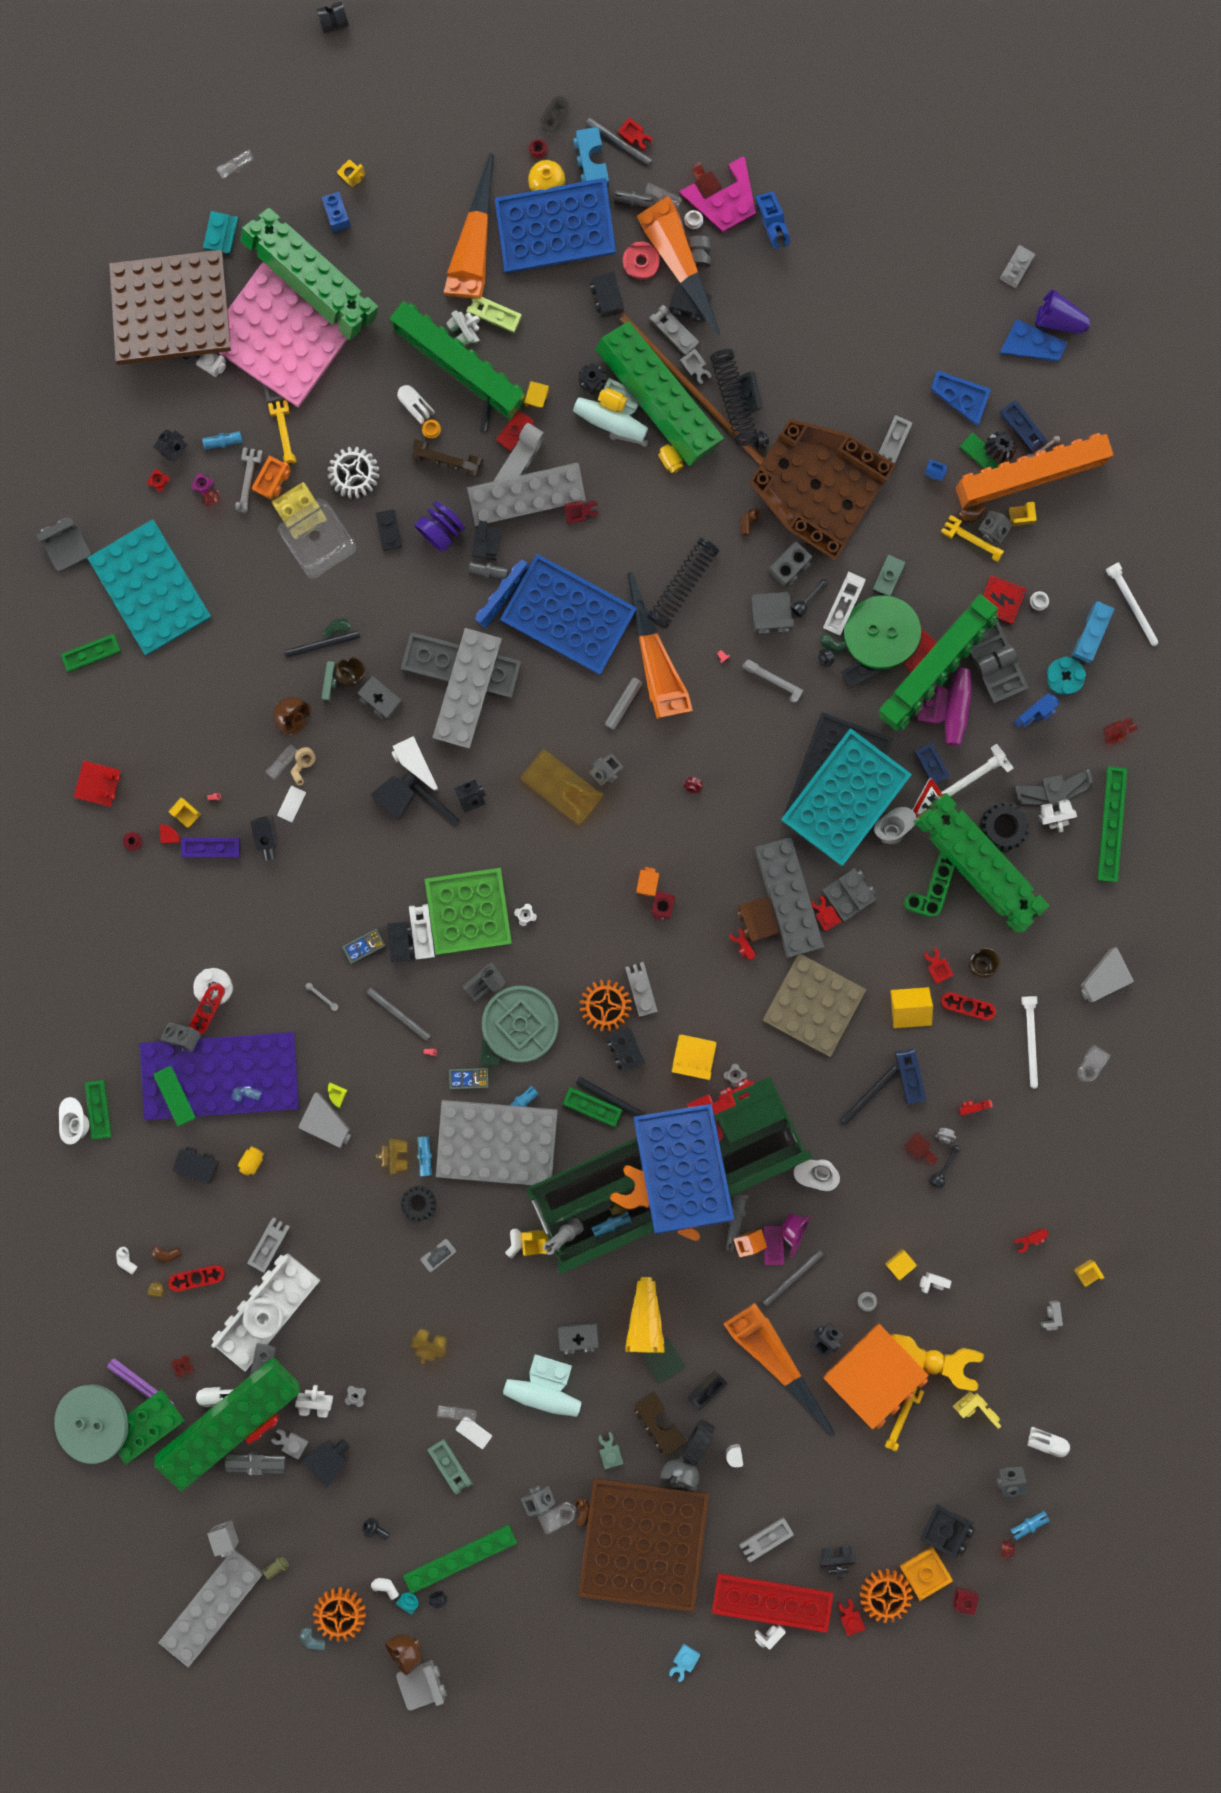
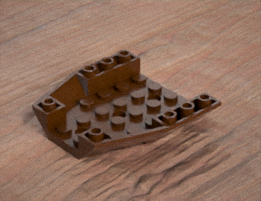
(845, 473)

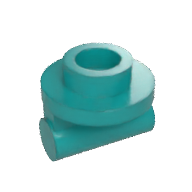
(408, 1602)

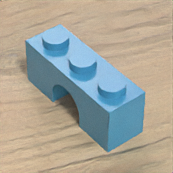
(588, 143)
(1093, 632)

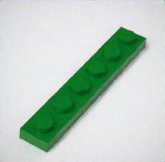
(1112, 824)
(460, 1558)

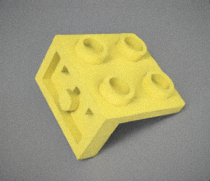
(293, 501)
(967, 1406)

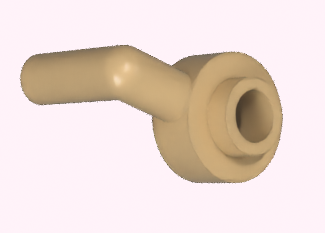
(302, 762)

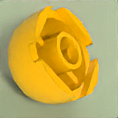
(546, 175)

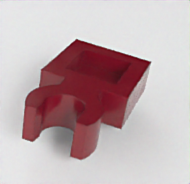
(577, 511)

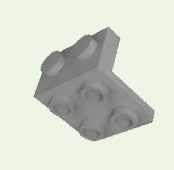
(422, 1686)

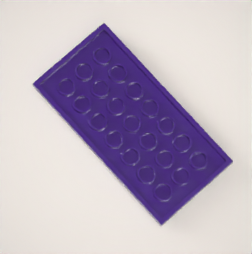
(220, 1066)

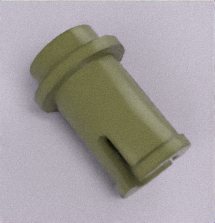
(272, 1570)

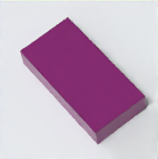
(775, 1245)

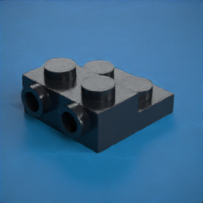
(947, 1531)

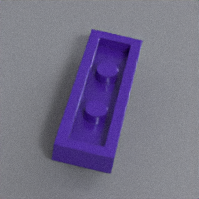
(211, 847)

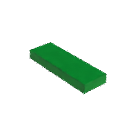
(974, 449)
(90, 653)
(174, 1096)
(592, 1107)
(98, 1109)

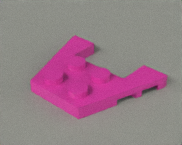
(729, 205)

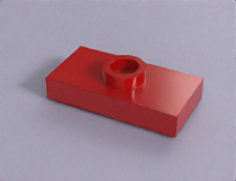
(510, 435)

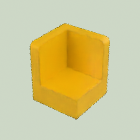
(536, 394)
(1023, 514)
(184, 812)
(533, 1242)
(901, 1264)
(1088, 1272)

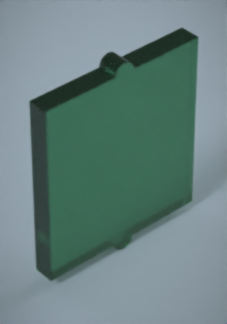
(664, 1364)

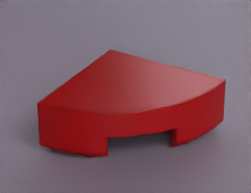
(168, 835)

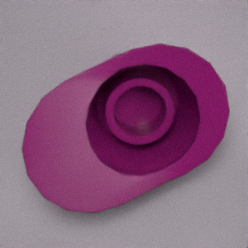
(793, 1230)

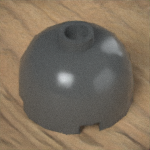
(679, 1474)

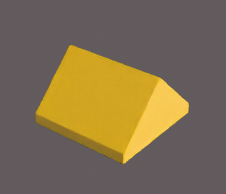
(911, 1007)

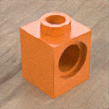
(647, 882)
(750, 1243)

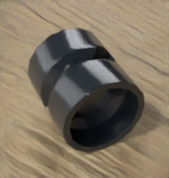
(332, 17)

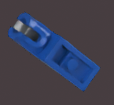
(773, 220)

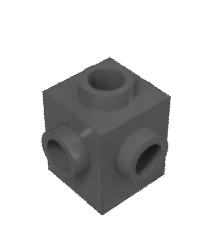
(995, 527)
(606, 769)
(1012, 1481)
(538, 1500)

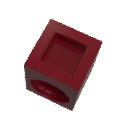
(669, 899)
(965, 1600)

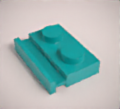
(220, 232)

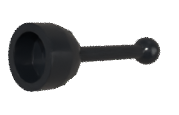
(799, 608)
(938, 1179)

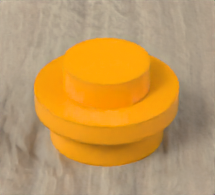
(431, 429)

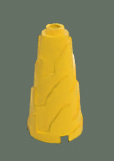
(645, 1320)

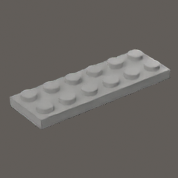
(526, 493)
(467, 688)
(210, 1608)

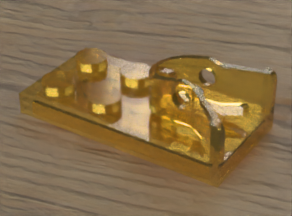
(561, 787)

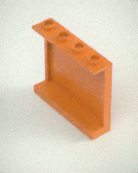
(876, 1376)

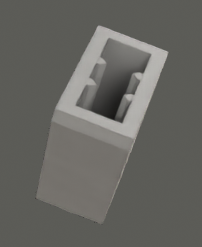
(1106, 977)
(324, 1122)

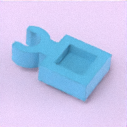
(685, 1660)

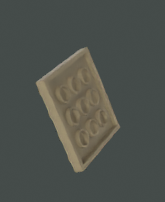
(814, 1005)

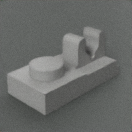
(1017, 266)

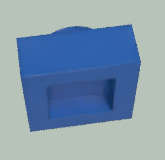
(935, 470)

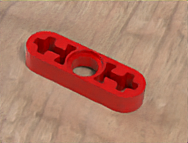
(213, 1003)
(980, 1015)
(181, 1276)

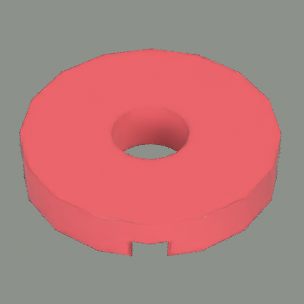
(637, 271)

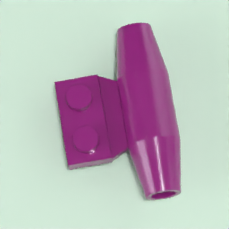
(950, 707)

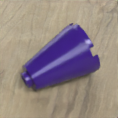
(1061, 314)

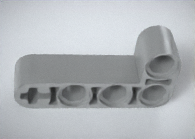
(523, 453)

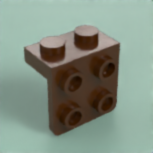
(758, 919)

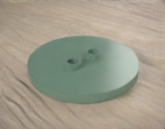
(520, 1024)
(91, 1424)

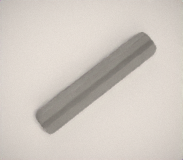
(623, 703)

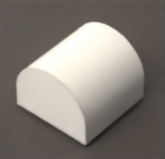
(734, 1456)

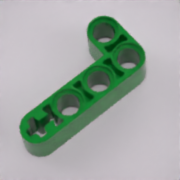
(930, 897)

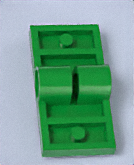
(149, 1424)

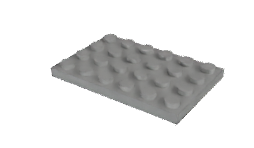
(496, 1142)

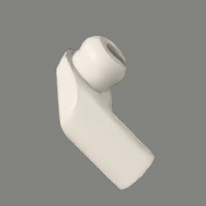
(516, 1243)
(123, 1260)
(383, 1584)

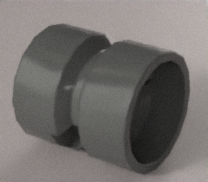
(700, 248)

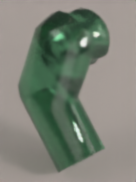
(337, 624)
(828, 643)

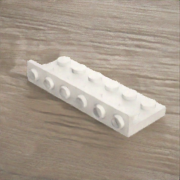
(285, 1285)

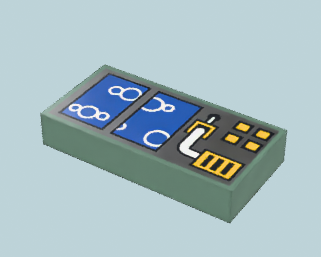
(363, 946)
(468, 1078)

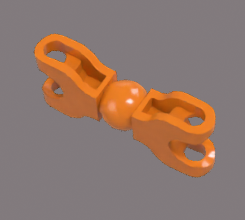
(640, 1198)

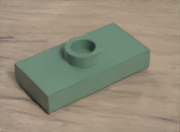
(888, 575)
(330, 681)

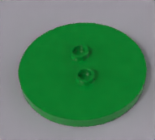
(882, 632)

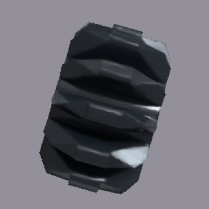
(1000, 447)

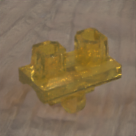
(395, 1164)
(421, 1343)

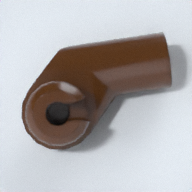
(972, 515)
(163, 1256)
(583, 1509)

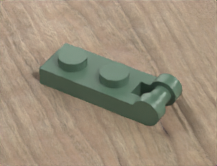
(449, 1466)

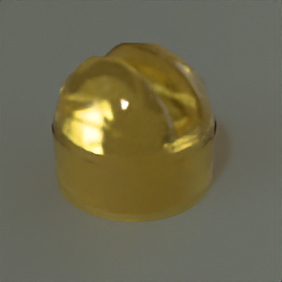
(616, 1209)
(156, 1289)

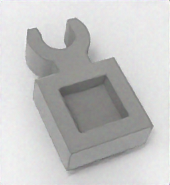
(693, 364)
(293, 1445)

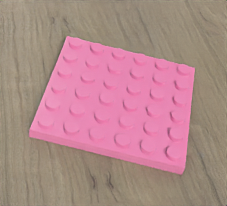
(280, 336)

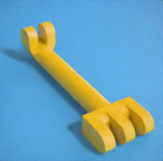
(280, 412)
(955, 529)
(891, 1442)

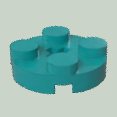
(1066, 687)

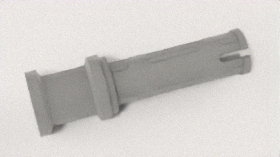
(566, 1233)

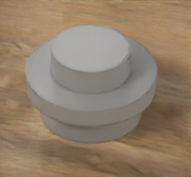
(867, 1301)

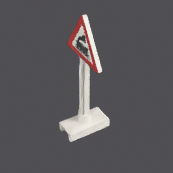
(931, 790)

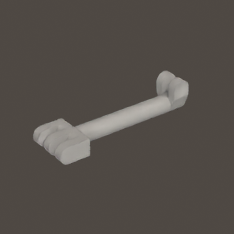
(242, 506)
(752, 667)

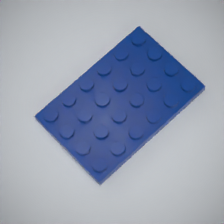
(555, 225)
(568, 614)
(683, 1169)

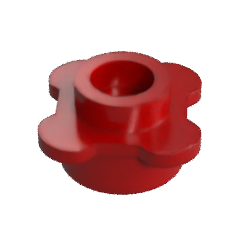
(153, 480)

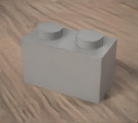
(223, 1538)

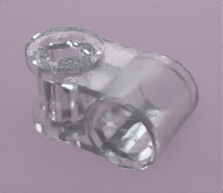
(1095, 1061)
(555, 1519)

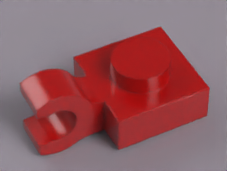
(745, 950)
(1036, 1237)

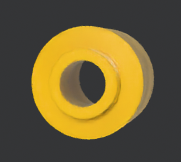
(612, 400)
(671, 459)
(250, 1161)

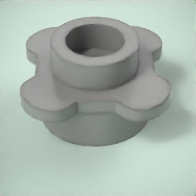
(740, 1075)
(946, 1135)
(360, 1392)

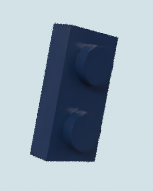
(932, 763)

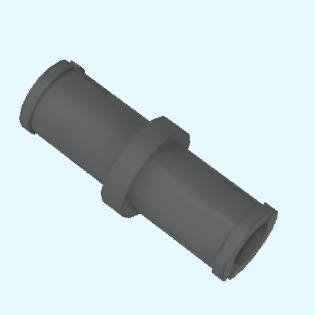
(633, 199)
(487, 570)

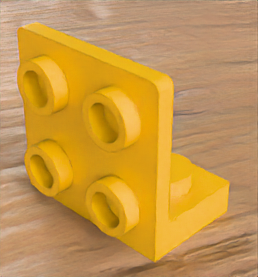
(694, 1057)

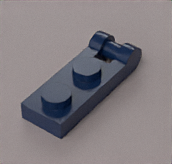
(1023, 426)
(910, 1076)

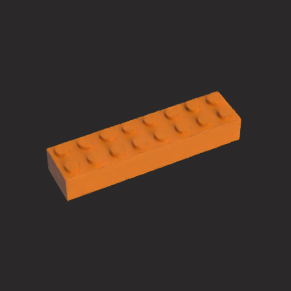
(1034, 470)

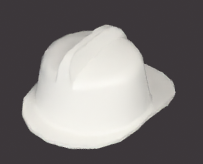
(72, 1121)
(817, 1174)

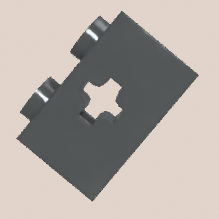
(375, 688)
(568, 1332)

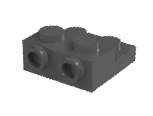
(849, 894)

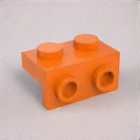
(271, 478)

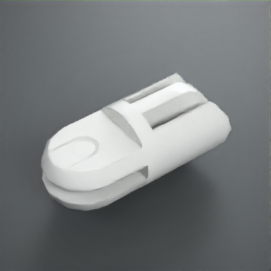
(414, 403)
(211, 1396)
(1048, 1442)

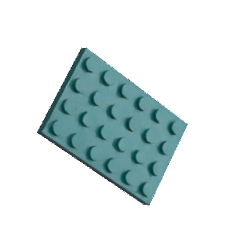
(149, 587)
(846, 797)

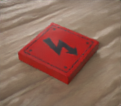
(1005, 597)

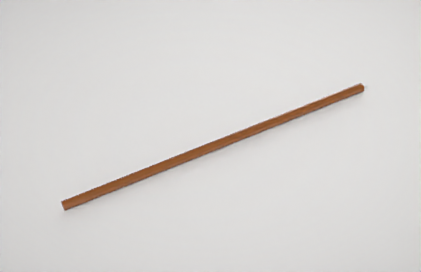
(692, 389)

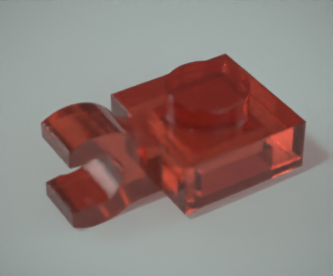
(707, 182)
(1116, 732)
(919, 1147)

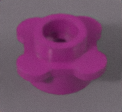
(196, 486)

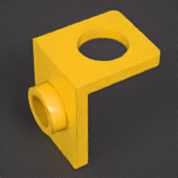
(355, 177)

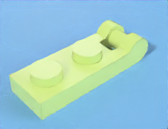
(495, 314)

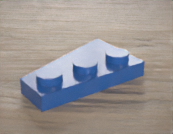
(1032, 342)
(961, 395)

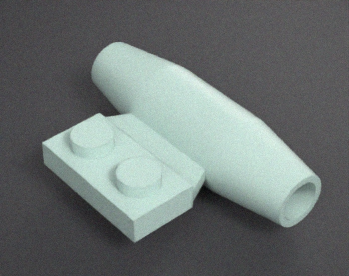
(615, 422)
(545, 1388)

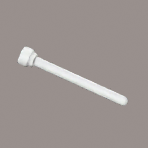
(1115, 572)
(1029, 1004)

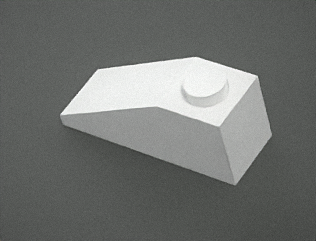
(844, 603)
(412, 759)

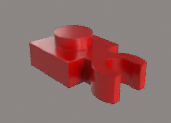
(633, 132)
(827, 916)
(939, 969)
(970, 1107)
(851, 1619)

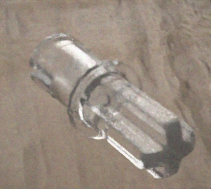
(234, 164)
(659, 194)
(282, 762)
(456, 1413)

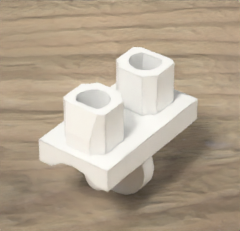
(466, 325)
(1048, 816)
(314, 1400)

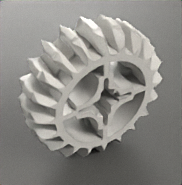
(367, 480)

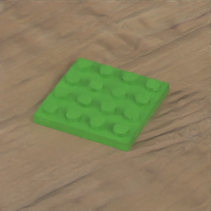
(468, 911)

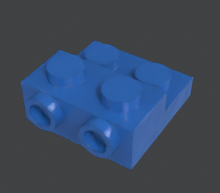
(1040, 710)

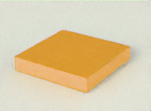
(926, 1573)

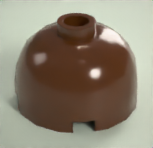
(290, 715)
(404, 1652)

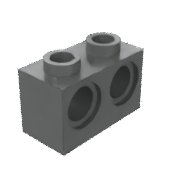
(788, 562)

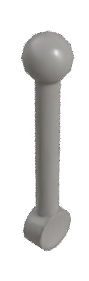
(614, 437)
(1056, 439)
(309, 986)

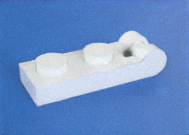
(422, 932)

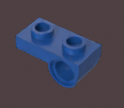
(336, 212)

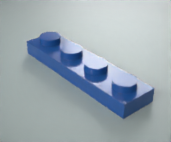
(501, 596)

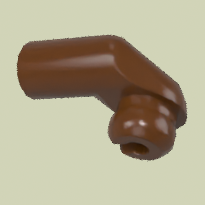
(747, 519)

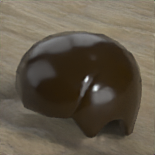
(350, 671)
(984, 962)

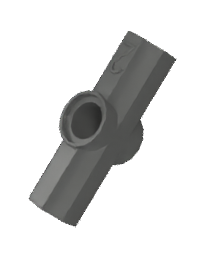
(255, 1463)

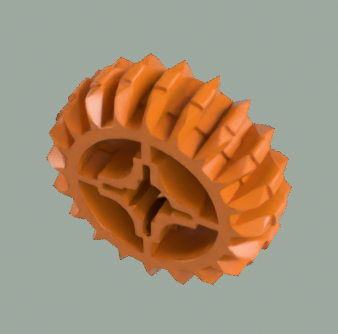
(608, 988)
(894, 1596)
(332, 1614)

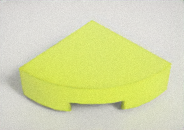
(336, 1094)

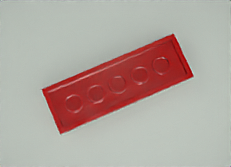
(772, 1602)

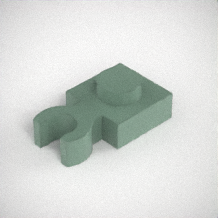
(610, 1453)

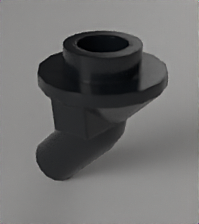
(372, 1526)

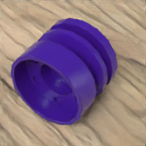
(439, 526)

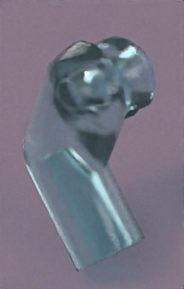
(245, 1091)
(309, 1641)

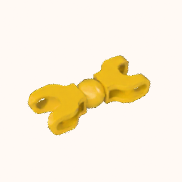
(948, 1365)

